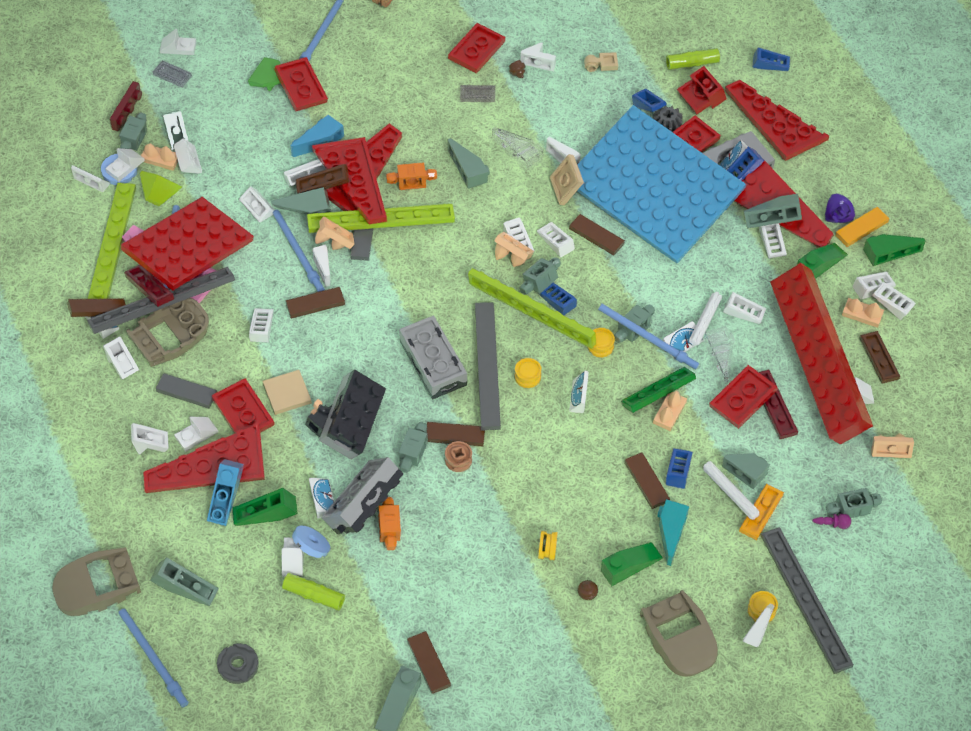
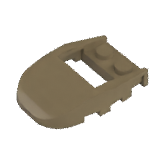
(186, 321)
(75, 590)
(688, 651)

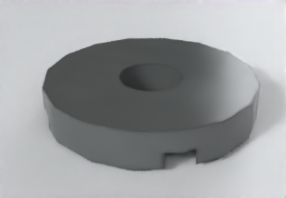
(237, 674)

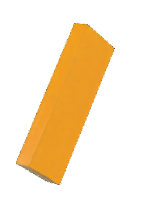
(862, 226)
(766, 504)

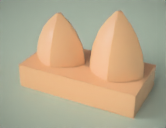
(160, 157)
(340, 236)
(508, 244)
(863, 312)
(670, 410)
(892, 446)

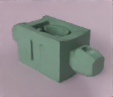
(133, 132)
(540, 275)
(639, 316)
(413, 447)
(862, 499)

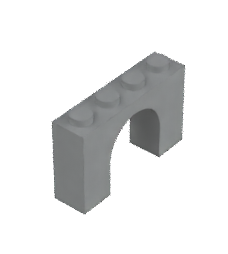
(718, 153)

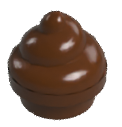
(517, 69)
(587, 590)

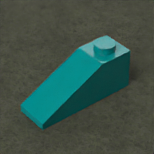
(672, 521)

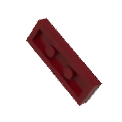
(125, 106)

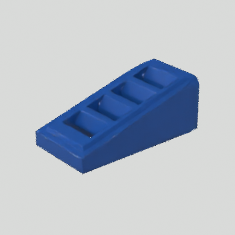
(760, 60)
(647, 100)
(752, 164)
(571, 301)
(678, 479)

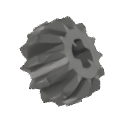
(668, 117)

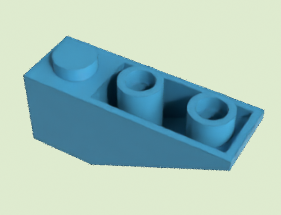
(325, 131)
(224, 491)

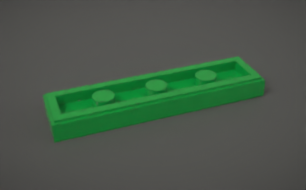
(658, 389)

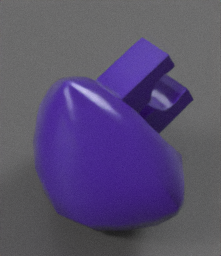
(839, 209)

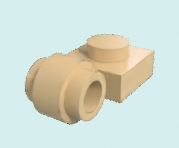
(606, 61)

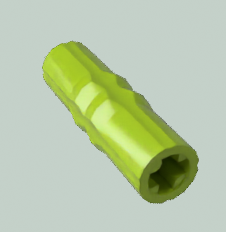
(693, 58)
(311, 590)

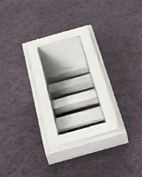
(560, 151)
(514, 227)
(776, 227)
(561, 248)
(320, 257)
(864, 290)
(894, 308)
(736, 311)
(261, 336)
(757, 631)

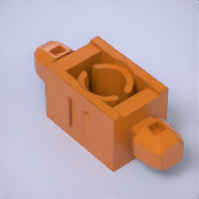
(411, 176)
(389, 523)

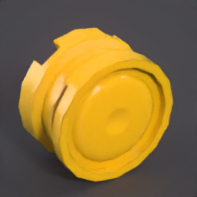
(604, 343)
(527, 373)
(550, 545)
(759, 602)

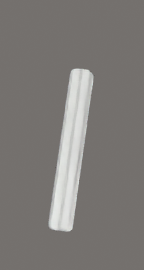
(705, 319)
(731, 490)

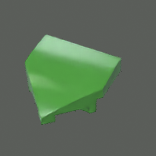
(265, 75)

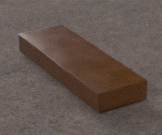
(326, 178)
(596, 234)
(315, 302)
(93, 307)
(879, 357)
(450, 433)
(647, 480)
(428, 662)

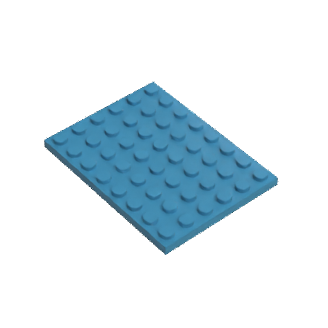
(656, 184)

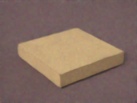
(566, 179)
(287, 392)

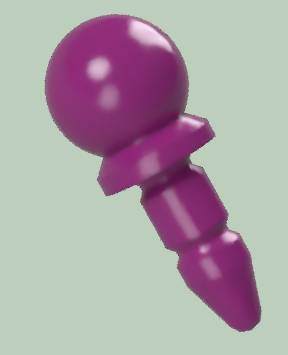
(842, 521)

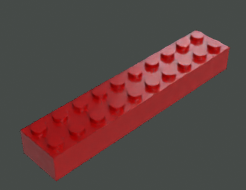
(821, 354)

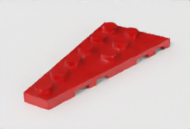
(776, 123)
(380, 150)
(362, 184)
(766, 185)
(202, 465)

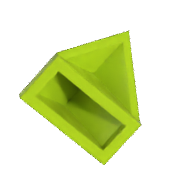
(157, 188)

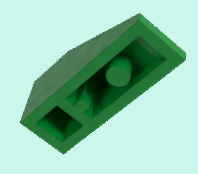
(891, 247)
(823, 258)
(266, 508)
(629, 562)

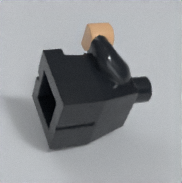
(318, 417)

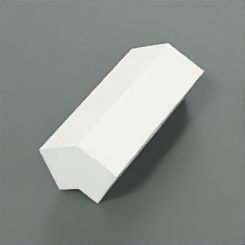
(310, 168)

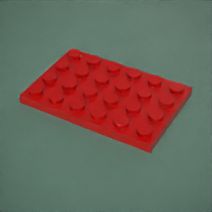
(187, 243)

